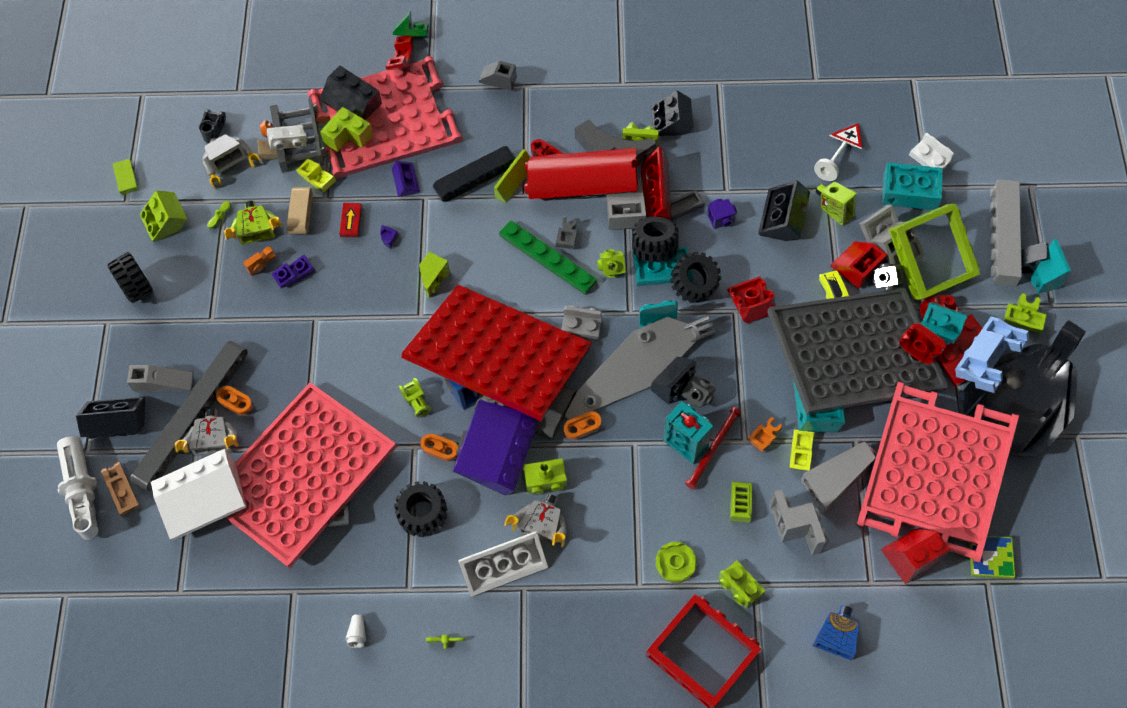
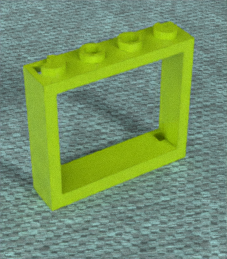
(908, 260)

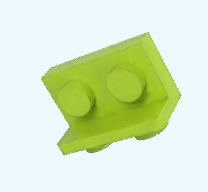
(741, 584)

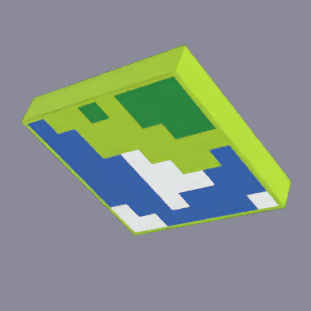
(996, 559)

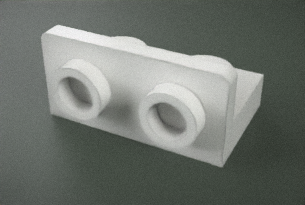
(286, 137)
(932, 153)

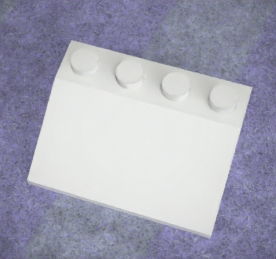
(198, 494)

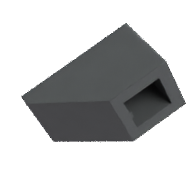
(499, 75)

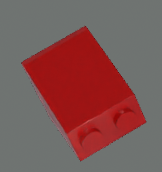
(915, 553)

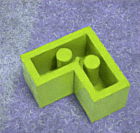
(346, 127)

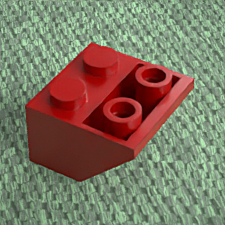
(858, 262)

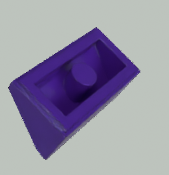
(405, 178)

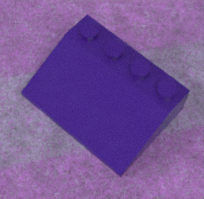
(495, 446)

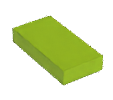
(125, 176)

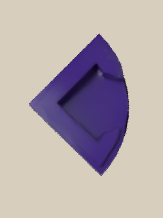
(388, 235)

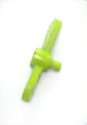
(219, 214)
(444, 639)

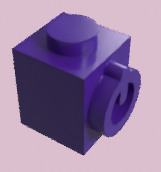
(721, 213)

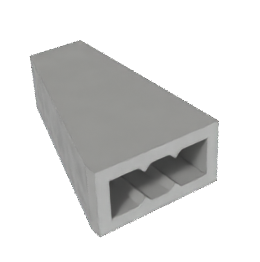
(834, 477)

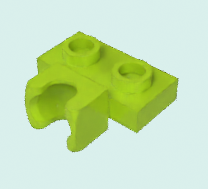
(1025, 315)

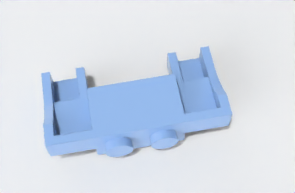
(985, 352)

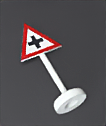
(828, 169)

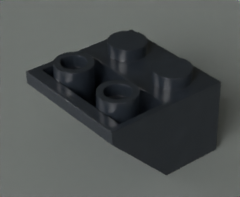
(672, 115)
(674, 379)

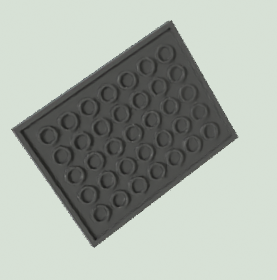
(850, 350)

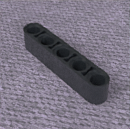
(474, 174)

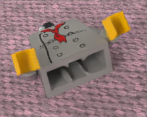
(224, 153)
(209, 435)
(543, 519)

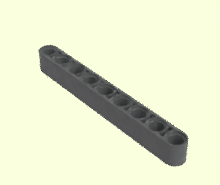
(194, 407)

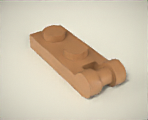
(120, 489)

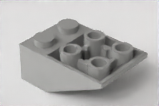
(625, 208)

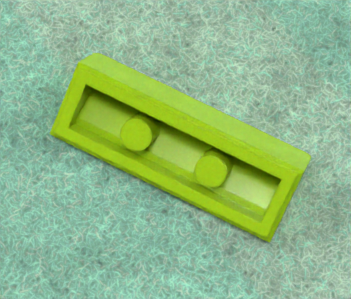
(512, 177)

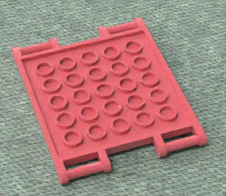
(403, 123)
(938, 470)

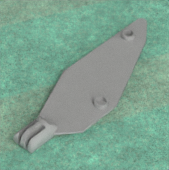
(637, 362)

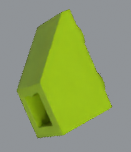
(433, 271)

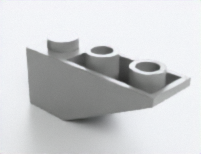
(158, 379)

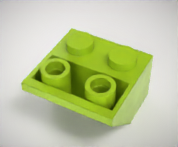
(163, 215)

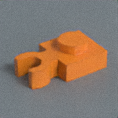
(258, 261)
(763, 436)

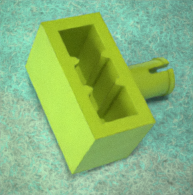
(545, 476)

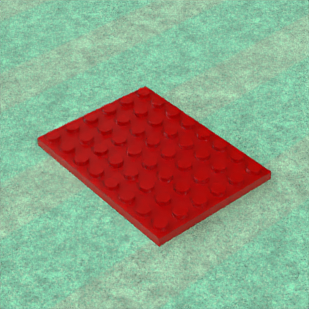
(497, 351)

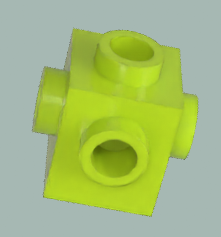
(611, 263)

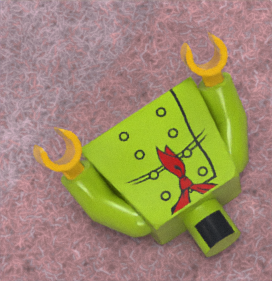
(253, 224)

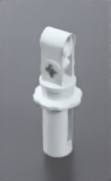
(78, 488)

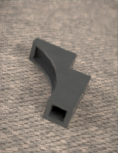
(596, 140)

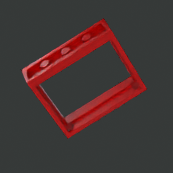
(684, 679)

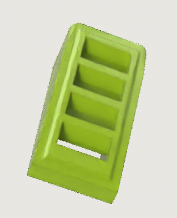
(741, 516)

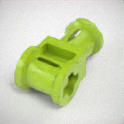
(414, 396)

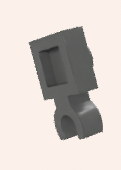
(567, 235)

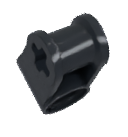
(212, 124)

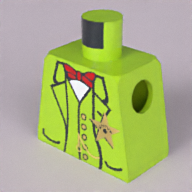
(837, 202)

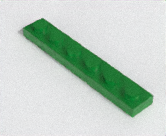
(548, 257)

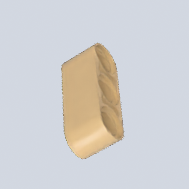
(300, 210)

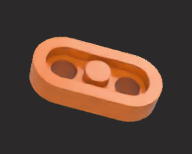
(235, 401)
(581, 424)
(440, 447)

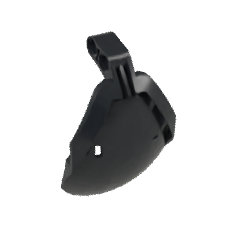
(1035, 382)

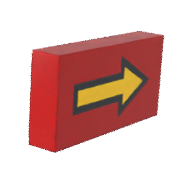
(350, 220)

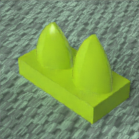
(632, 133)

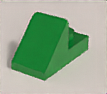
(407, 28)

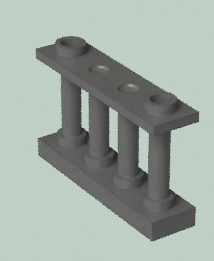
(278, 117)

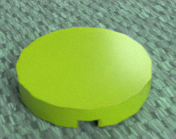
(675, 562)

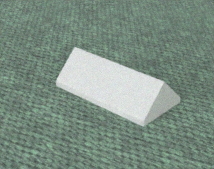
(503, 563)

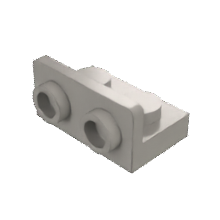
(582, 322)

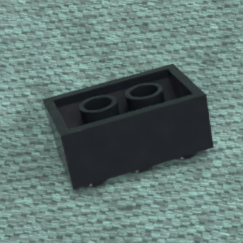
(350, 92)
(784, 211)
(111, 417)

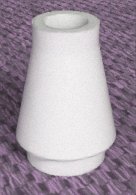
(356, 633)

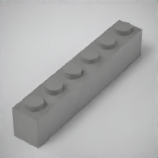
(1006, 232)

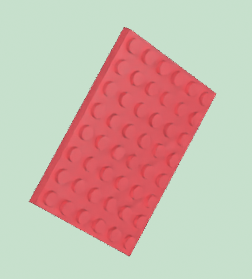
(305, 472)

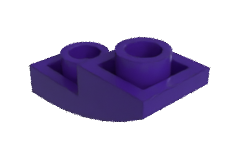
(292, 273)

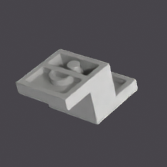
(876, 232)
(798, 522)

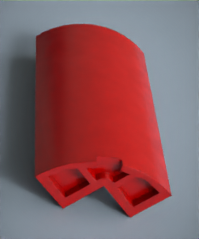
(582, 173)

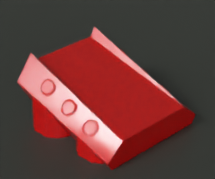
(752, 299)
(922, 343)

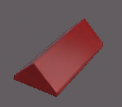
(656, 185)

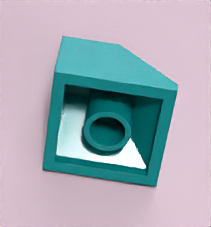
(1051, 272)

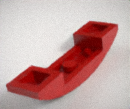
(403, 53)

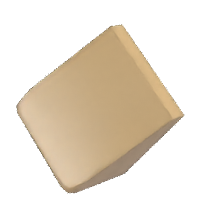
(265, 152)

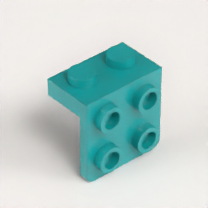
(651, 313)
(944, 322)

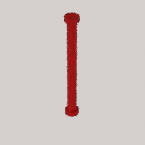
(734, 413)

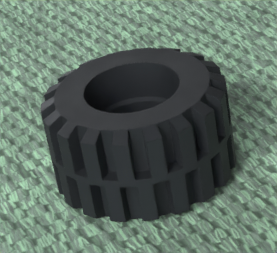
(655, 239)
(705, 267)
(130, 277)
(416, 494)

